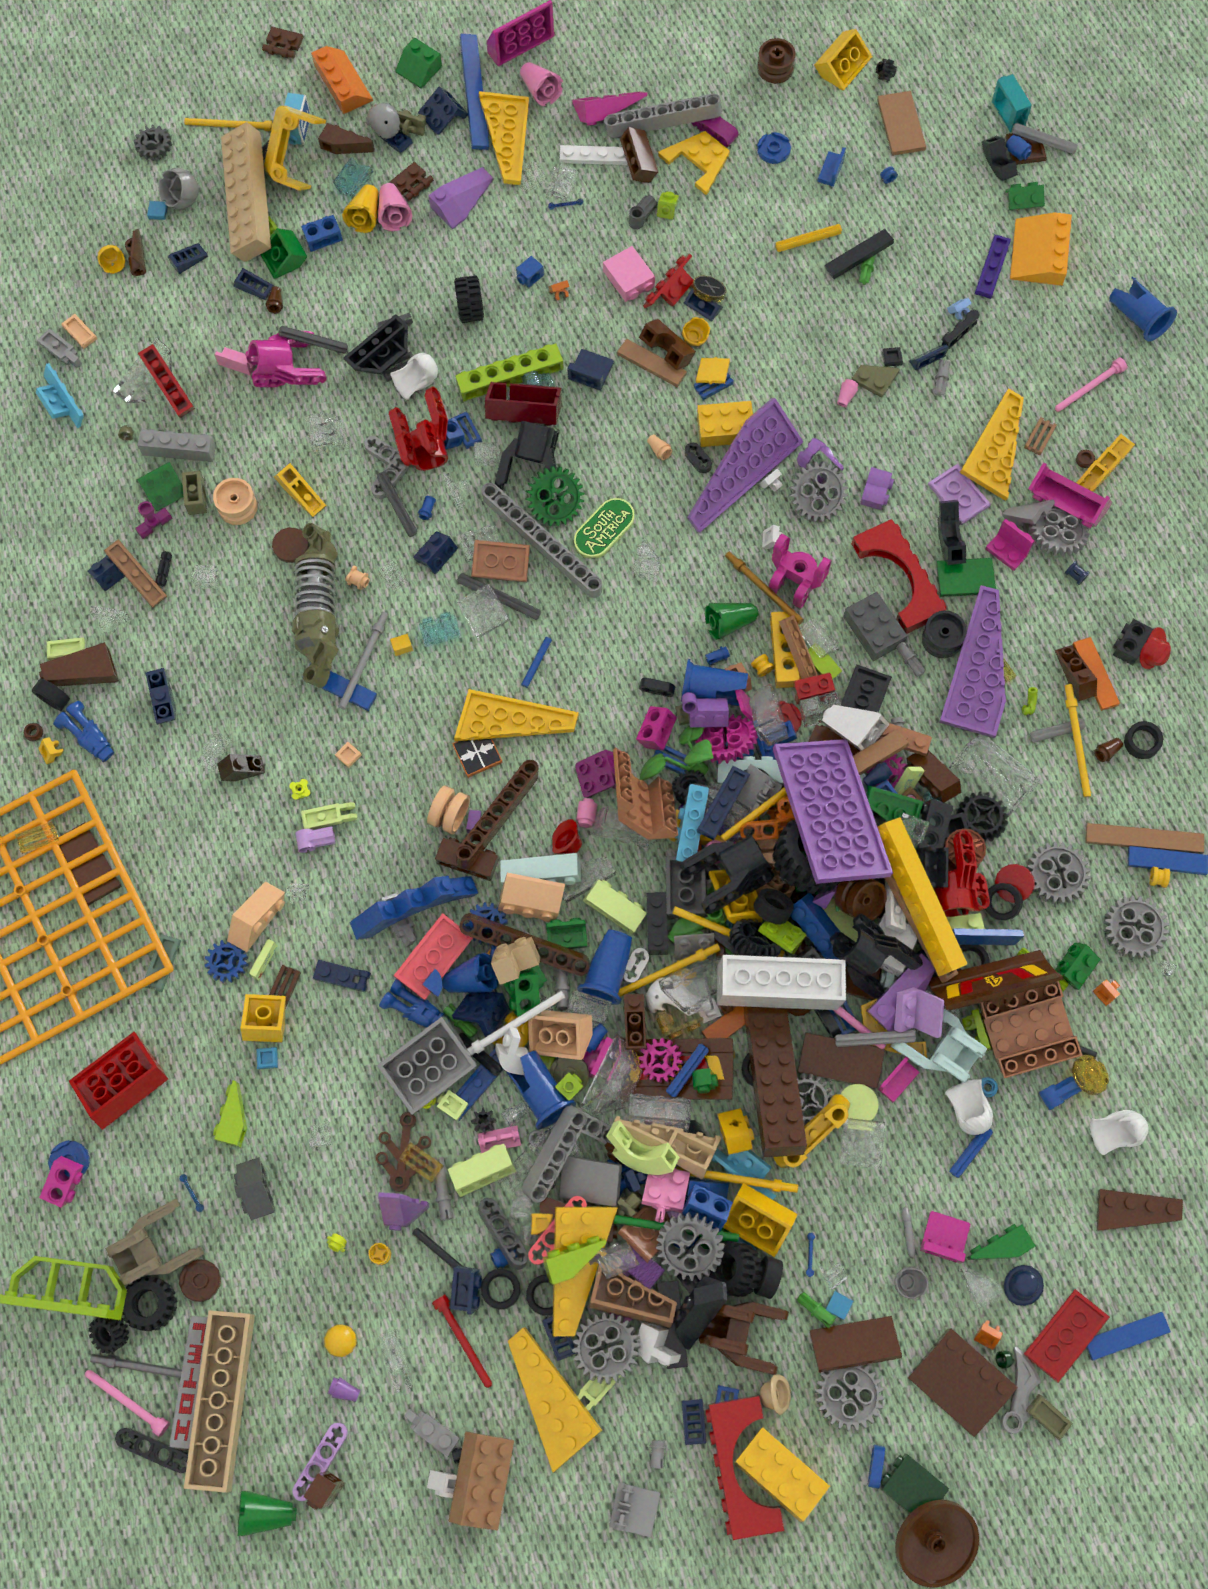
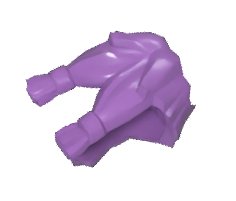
(813, 447)

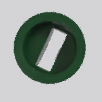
(1008, 1358)

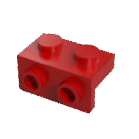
(813, 687)

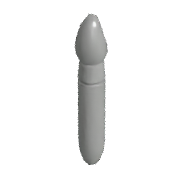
(906, 1216)

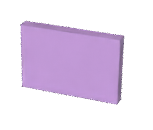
(956, 486)

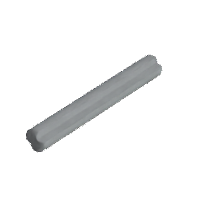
(1044, 138)
(875, 1038)

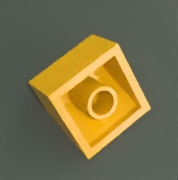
(263, 1018)

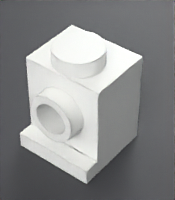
(442, 1483)

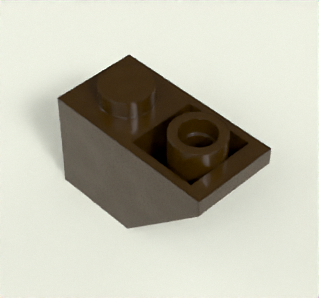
(240, 767)

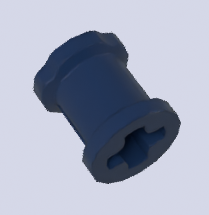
(1080, 574)

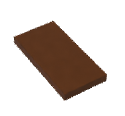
(91, 869)
(846, 1064)
(855, 1344)

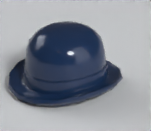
(1023, 1285)

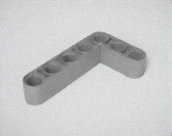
(562, 1147)

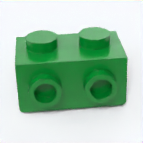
(1026, 196)
(567, 934)
(1077, 964)

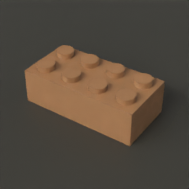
(481, 1481)

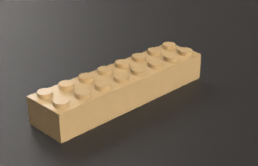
(245, 192)
(219, 1401)

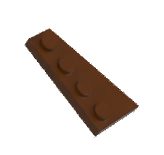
(1131, 1209)

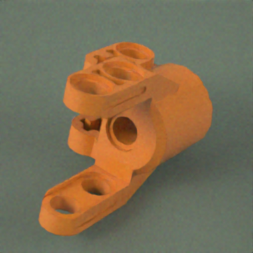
(778, 819)

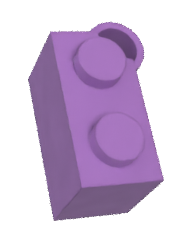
(706, 712)

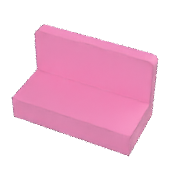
(234, 360)

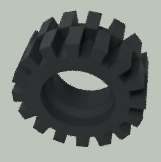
(683, 782)
(102, 1338)

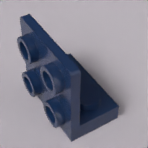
(441, 109)
(590, 369)
(484, 1008)

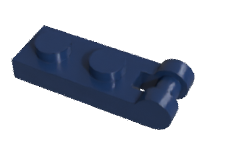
(341, 975)

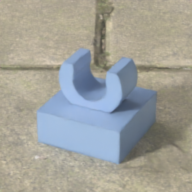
(958, 307)

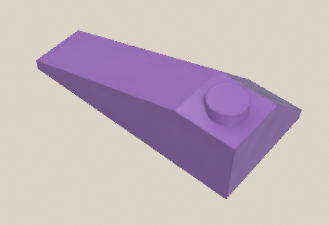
(458, 197)
(884, 1008)
(400, 1210)

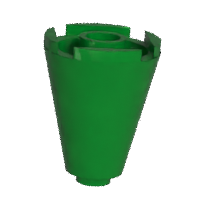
(729, 617)
(263, 1513)

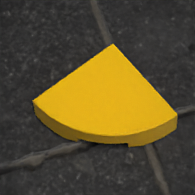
(540, 1223)

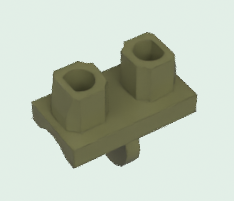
(411, 123)
(629, 1204)

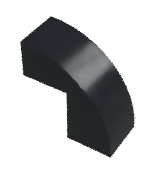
(996, 156)

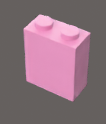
(629, 274)

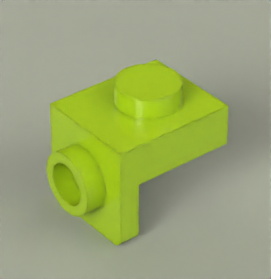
(667, 205)
(569, 1086)

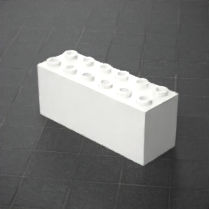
(781, 982)

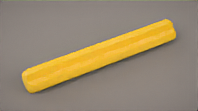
(808, 238)

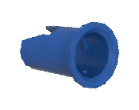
(1144, 310)
(713, 682)
(608, 967)
(539, 1090)

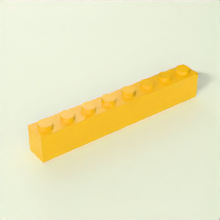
(921, 898)

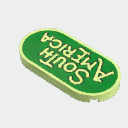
(604, 528)

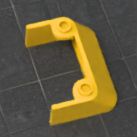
(284, 121)

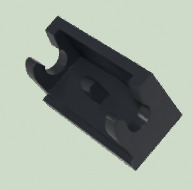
(935, 865)

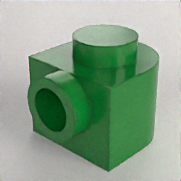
(704, 1080)

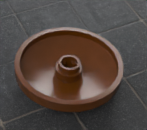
(937, 1543)

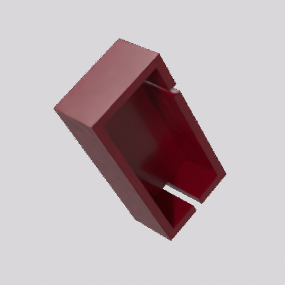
(526, 403)

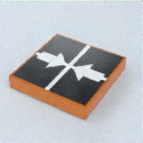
(477, 755)

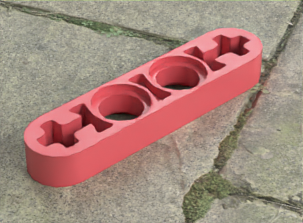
(551, 1229)

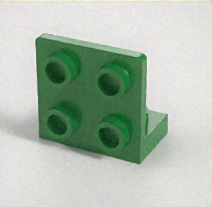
(162, 486)

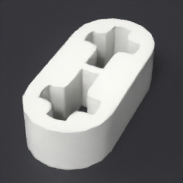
(639, 968)

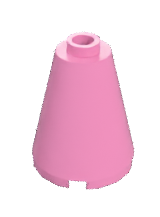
(542, 83)
(392, 208)

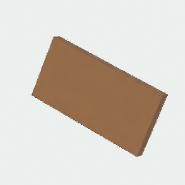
(901, 123)

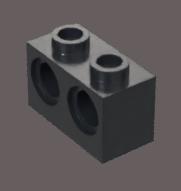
(1133, 642)

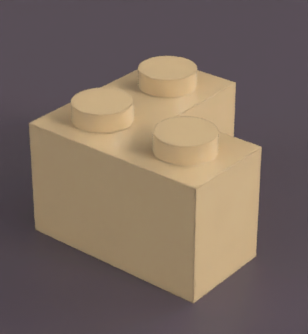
(513, 958)

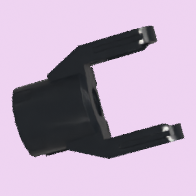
(533, 444)
(743, 865)
(869, 953)

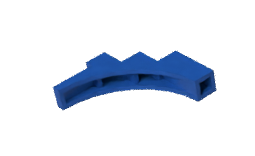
(411, 901)

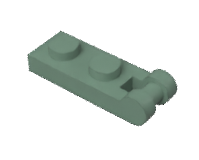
(171, 947)

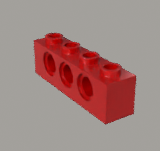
(166, 380)

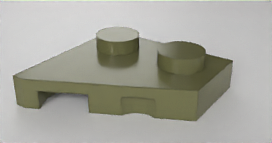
(875, 378)

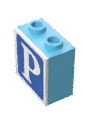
(300, 103)

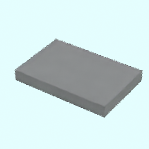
(592, 1180)

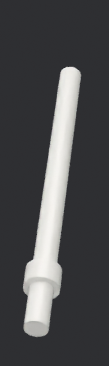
(478, 1045)

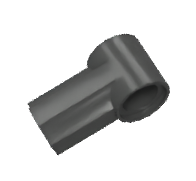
(641, 211)

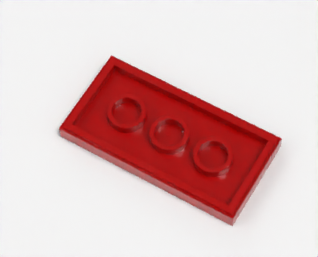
(1066, 1336)

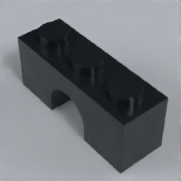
(657, 923)

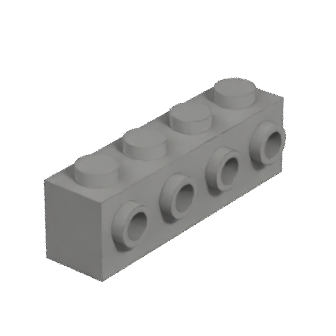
(177, 445)

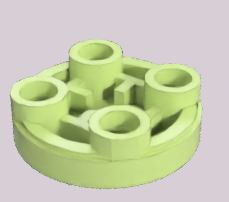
(862, 1102)

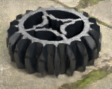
(993, 806)
(750, 942)

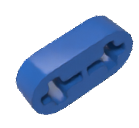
(876, 1466)

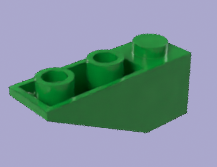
(1008, 1246)

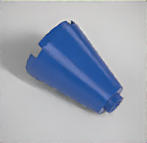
(471, 976)

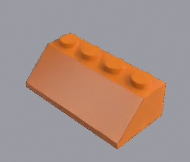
(341, 78)

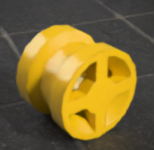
(762, 665)
(1159, 877)

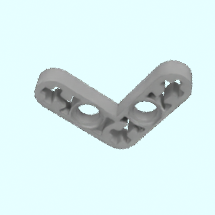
(392, 463)

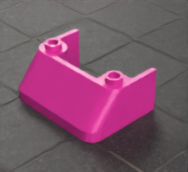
(1069, 496)

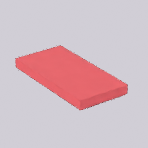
(435, 951)

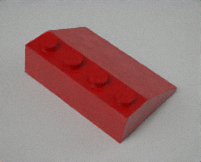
(118, 1080)

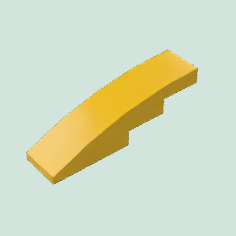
(1106, 463)

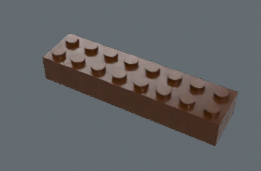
(775, 1082)

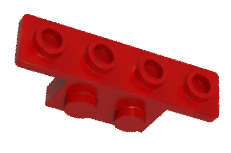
(673, 285)

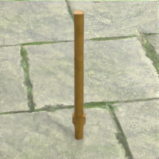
(740, 566)

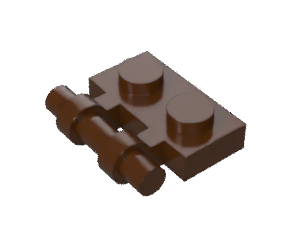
(282, 38)
(408, 178)

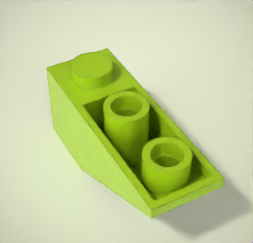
(232, 1124)
(567, 1263)

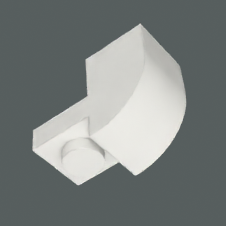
(510, 1053)
(652, 1342)

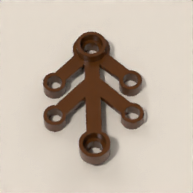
(400, 1172)

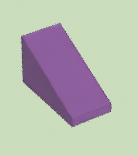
(473, 818)
(824, 898)

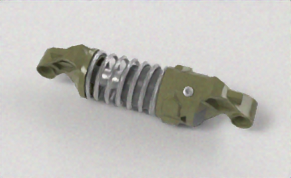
(315, 619)

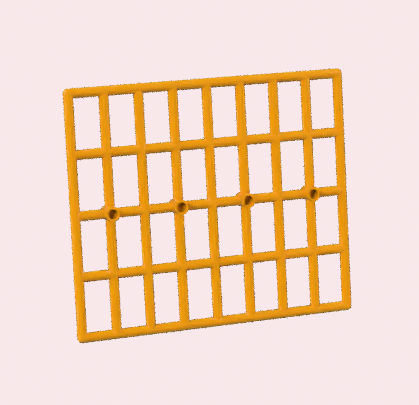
(89, 917)

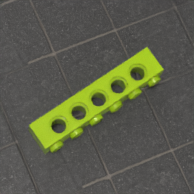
(516, 364)

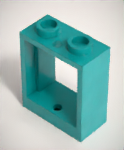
(1011, 102)

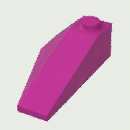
(596, 109)

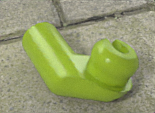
(1031, 701)

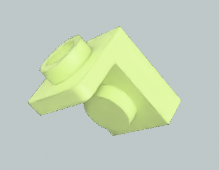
(451, 1105)

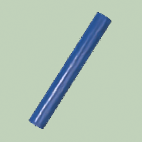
(536, 662)

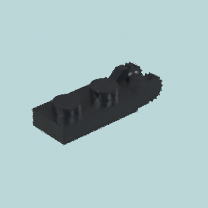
(961, 329)

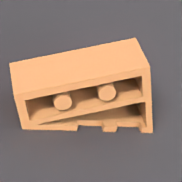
(255, 915)

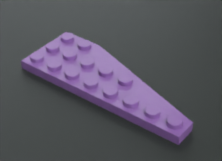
(758, 448)
(978, 683)

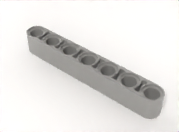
(664, 115)

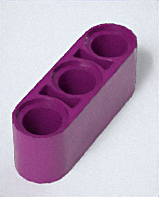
(718, 129)

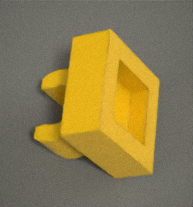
(48, 750)

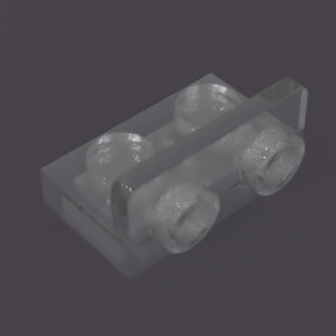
(590, 1005)

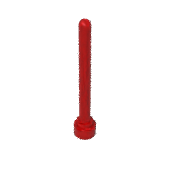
(442, 1305)

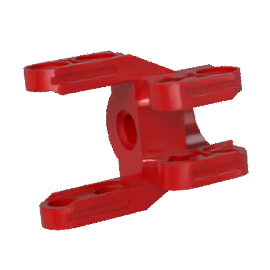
(424, 445)
(963, 882)

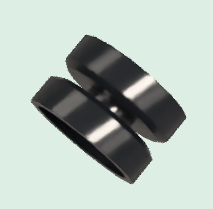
(944, 634)

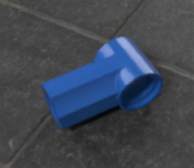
(1056, 1094)

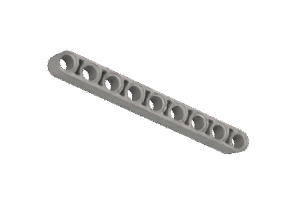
(538, 532)

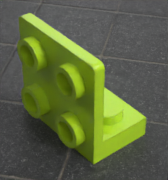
(784, 935)

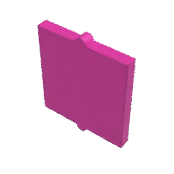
(744, 704)

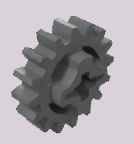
(153, 142)

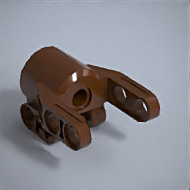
(730, 1330)

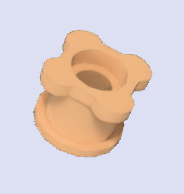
(357, 578)

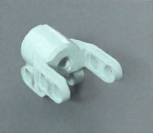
(953, 1053)

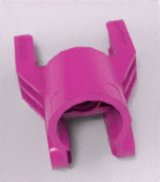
(276, 366)
(787, 562)

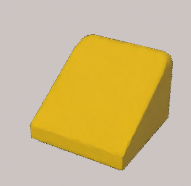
(401, 644)

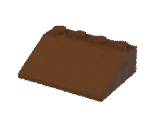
(962, 1382)

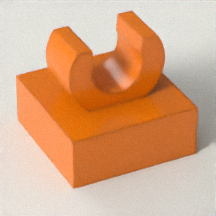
(559, 287)
(1107, 991)
(988, 1336)

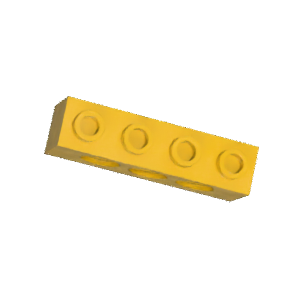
(783, 677)

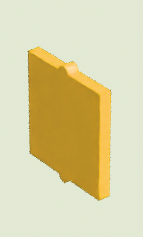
(713, 370)

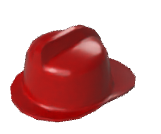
(1156, 650)
(566, 838)

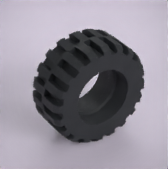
(793, 864)

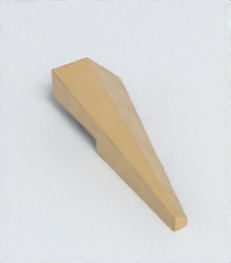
(693, 1149)

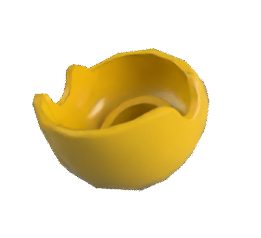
(108, 255)
(695, 329)
(340, 1340)

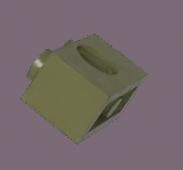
(194, 492)

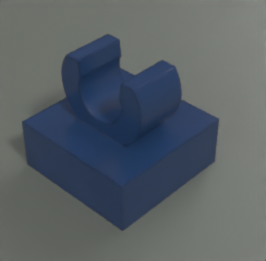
(632, 1179)

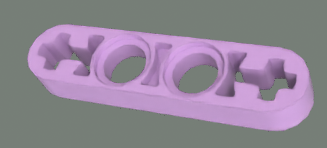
(318, 1460)

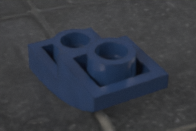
(399, 141)

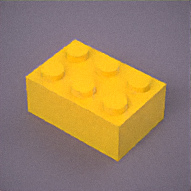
(721, 422)
(759, 1220)

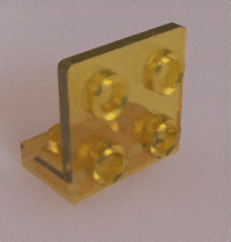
(666, 1022)

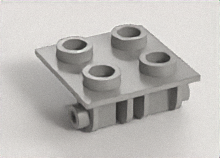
(758, 789)
(687, 944)
(634, 1509)

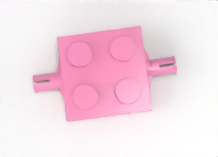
(666, 1192)

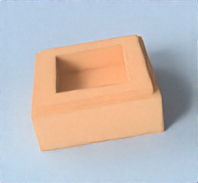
(348, 755)

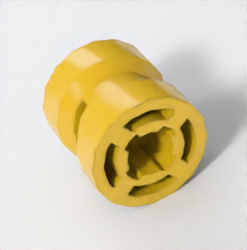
(379, 1254)

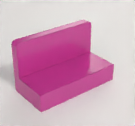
(898, 1080)

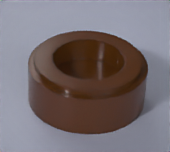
(1085, 458)

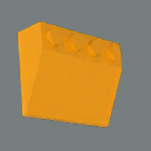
(1041, 248)

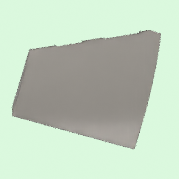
(1028, 513)

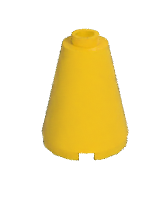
(362, 210)

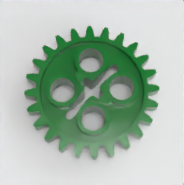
(546, 482)

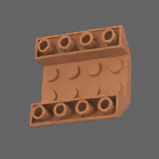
(642, 806)
(1030, 1030)

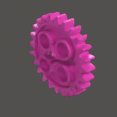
(740, 738)

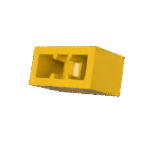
(735, 1131)

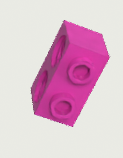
(656, 728)
(58, 1179)

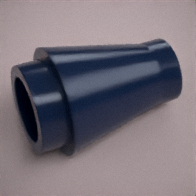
(878, 774)

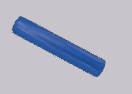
(686, 1071)
(970, 1153)

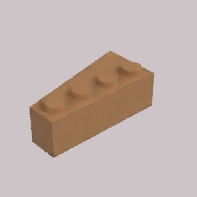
(631, 1300)

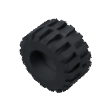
(469, 299)
(747, 1269)
(165, 1304)

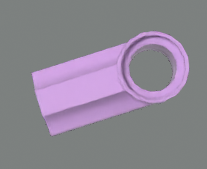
(311, 839)

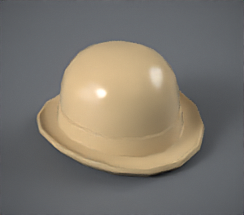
(776, 1394)

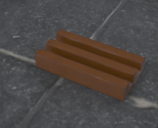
(279, 977)

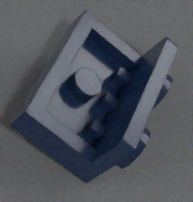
(436, 552)
(105, 573)
(465, 1289)

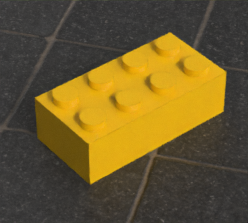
(781, 1475)

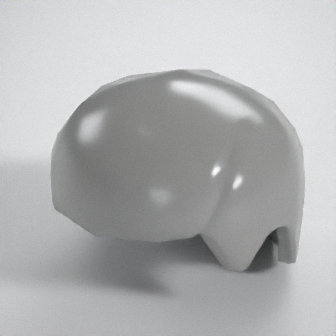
(909, 1276)

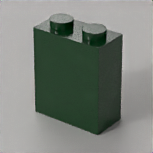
(911, 1484)

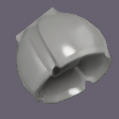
(178, 188)

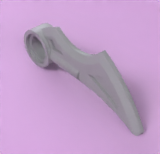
(1026, 1380)

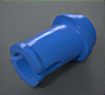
(425, 511)
(717, 655)

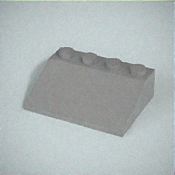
(427, 1065)

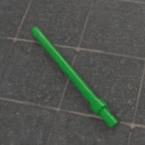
(657, 1226)

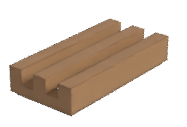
(1046, 424)

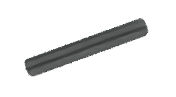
(312, 339)
(397, 504)

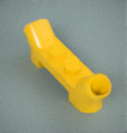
(829, 1118)

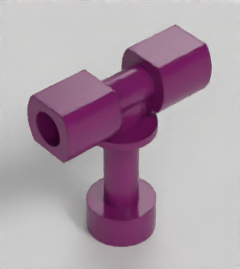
(151, 519)

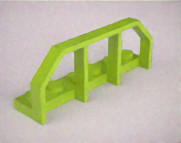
(65, 1305)

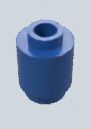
(1018, 147)

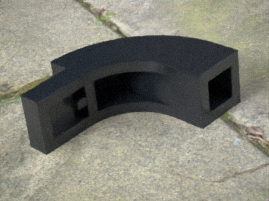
(951, 543)

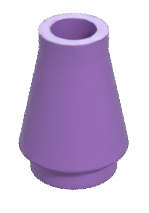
(343, 1390)

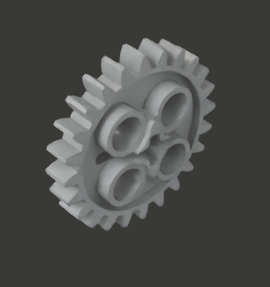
(830, 480)
(1059, 532)
(1074, 868)
(1137, 910)
(705, 1258)
(611, 1368)
(835, 1407)

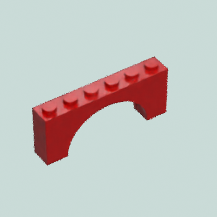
(887, 542)
(744, 1515)

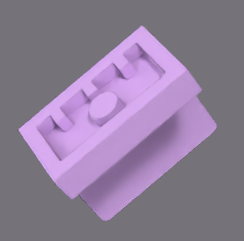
(919, 1011)

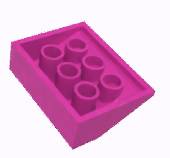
(521, 34)

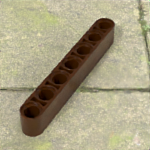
(494, 821)
(500, 929)

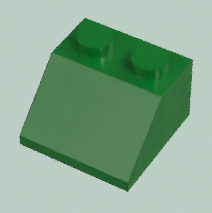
(418, 63)
(285, 253)

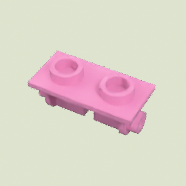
(507, 1136)

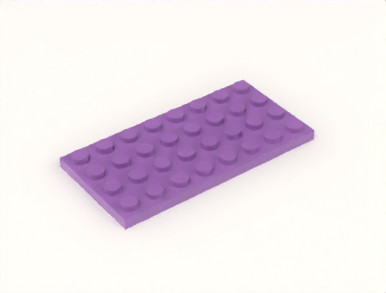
(832, 811)

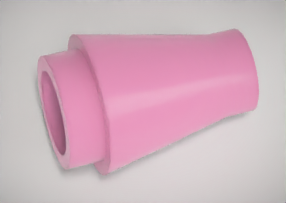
(847, 392)

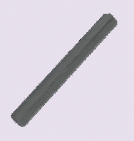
(504, 598)

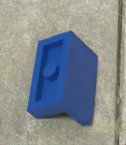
(831, 167)

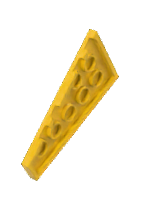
(507, 125)
(995, 450)
(501, 717)
(570, 1296)
(557, 1411)

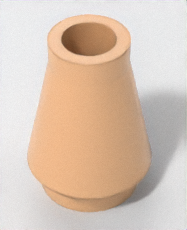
(661, 448)

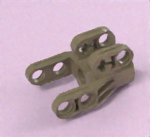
(137, 1254)

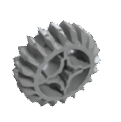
(814, 1085)

